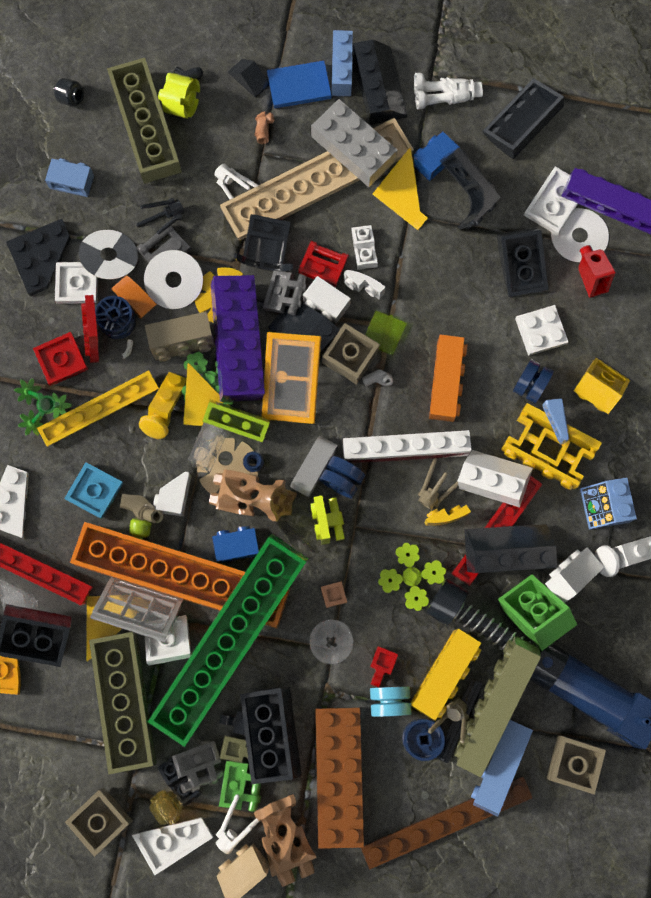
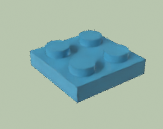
(93, 490)

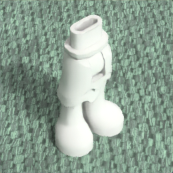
(452, 90)

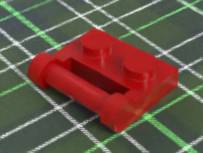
(314, 266)

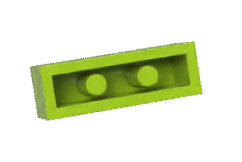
(236, 420)

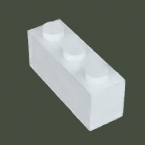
(574, 574)

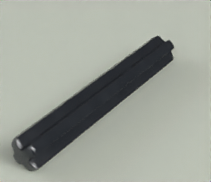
(455, 729)

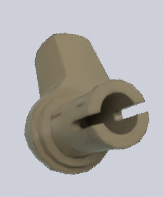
(141, 508)

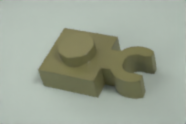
(233, 749)

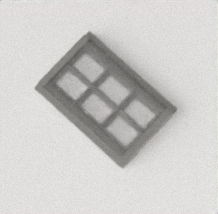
(137, 609)

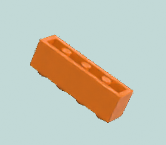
(447, 378)

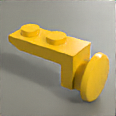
(159, 411)

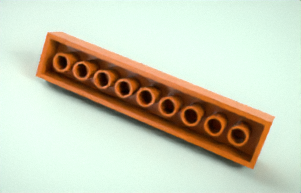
(160, 568)

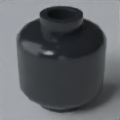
(68, 92)

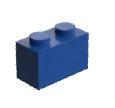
(428, 159)
(235, 545)

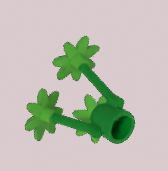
(45, 404)

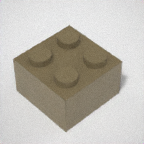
(350, 353)
(576, 764)
(99, 821)

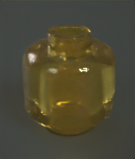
(165, 807)

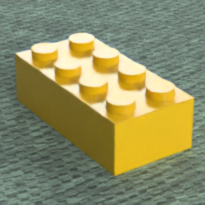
(445, 674)

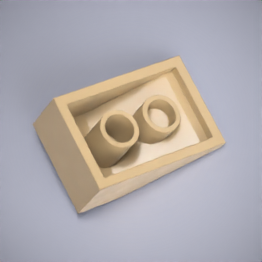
(243, 872)

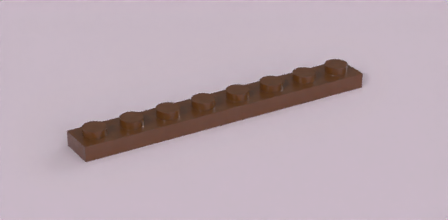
(437, 826)

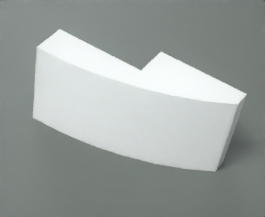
(364, 247)
(357, 281)

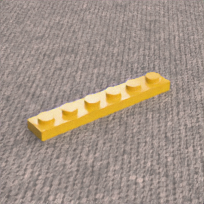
(97, 408)

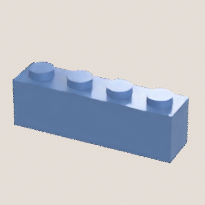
(502, 768)

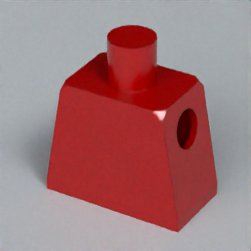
(595, 271)

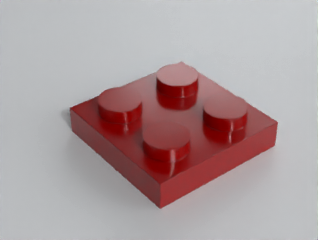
(60, 359)

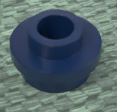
(253, 455)

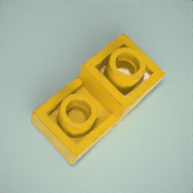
(441, 517)

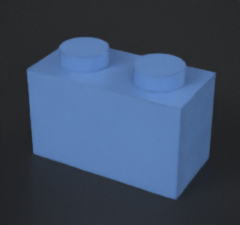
(69, 177)

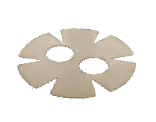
(236, 465)

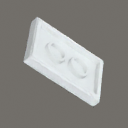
(548, 206)

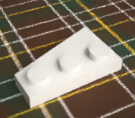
(13, 501)
(172, 842)

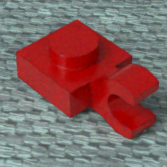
(383, 663)

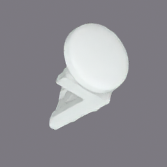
(623, 555)

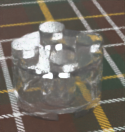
(331, 629)

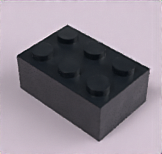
(34, 635)

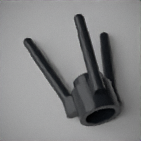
(172, 210)

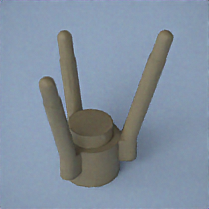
(429, 497)
(455, 711)

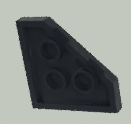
(38, 254)

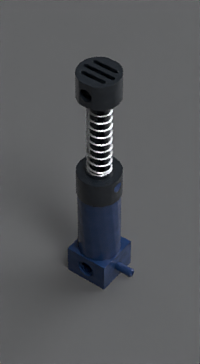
(621, 711)

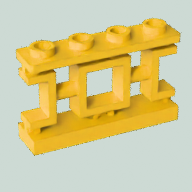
(542, 462)

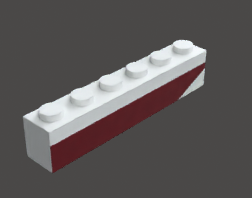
(407, 447)

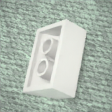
(494, 478)

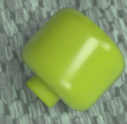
(140, 528)

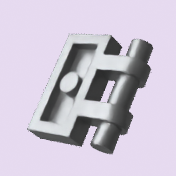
(278, 292)
(197, 759)

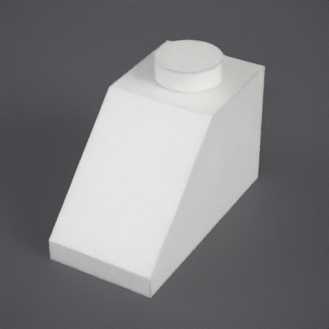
(174, 495)

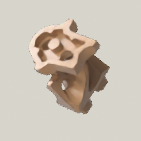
(268, 499)
(287, 854)

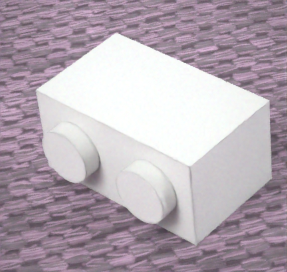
(326, 299)

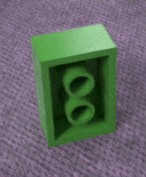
(537, 612)

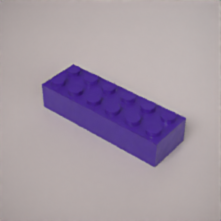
(237, 338)

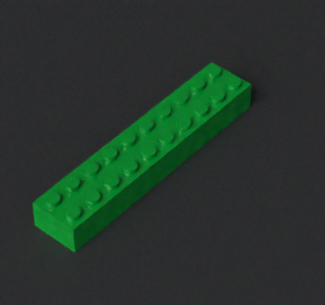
(228, 639)

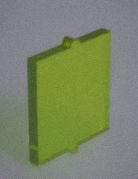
(385, 331)

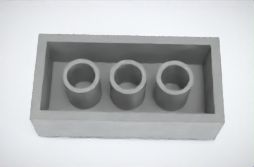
(353, 143)

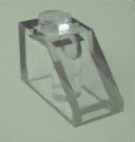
(16, 596)

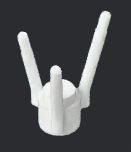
(228, 175)
(229, 839)

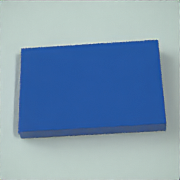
(299, 84)

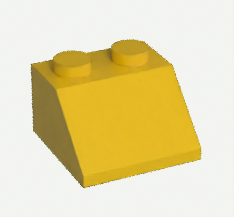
(602, 386)

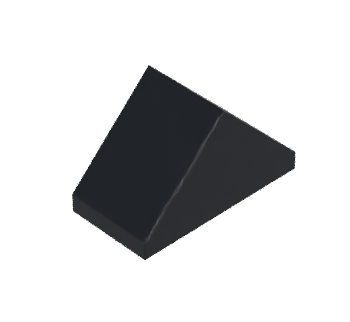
(249, 76)

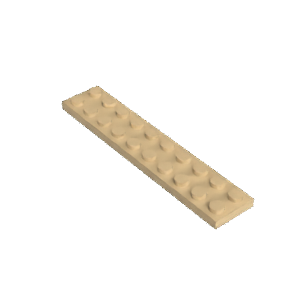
(302, 185)

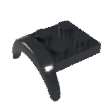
(265, 244)

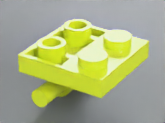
(328, 520)

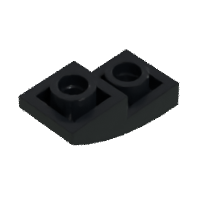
(171, 778)

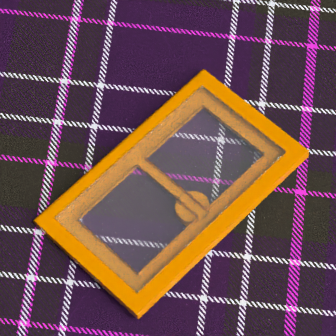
(291, 377)

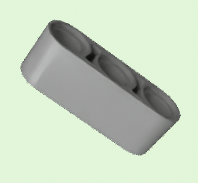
(314, 466)

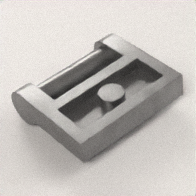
(173, 243)

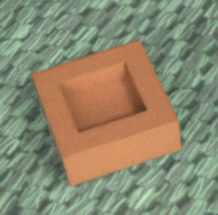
(334, 594)

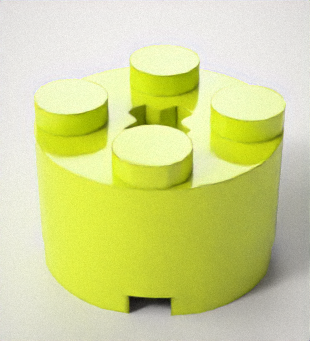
(179, 95)

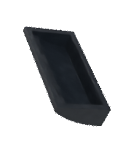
(524, 118)

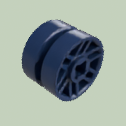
(115, 317)
(533, 381)
(342, 477)
(418, 750)

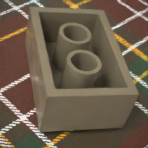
(180, 336)

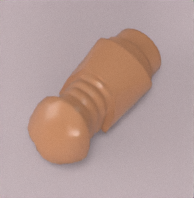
(262, 127)

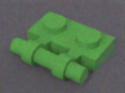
(234, 783)

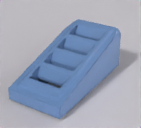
(556, 415)

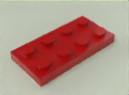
(90, 328)

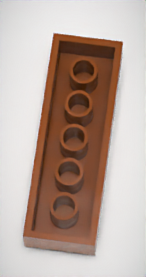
(339, 778)

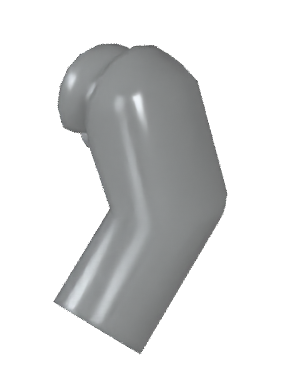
(378, 376)

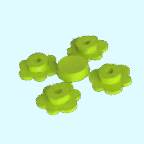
(412, 576)

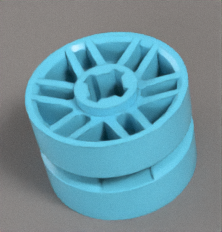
(391, 701)

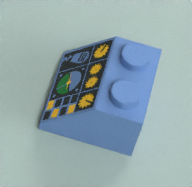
(608, 503)

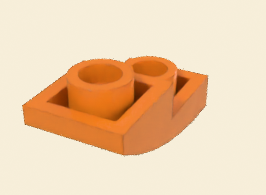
(134, 295)

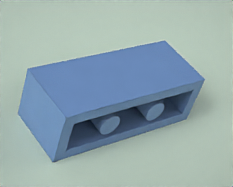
(342, 63)

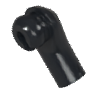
(195, 73)

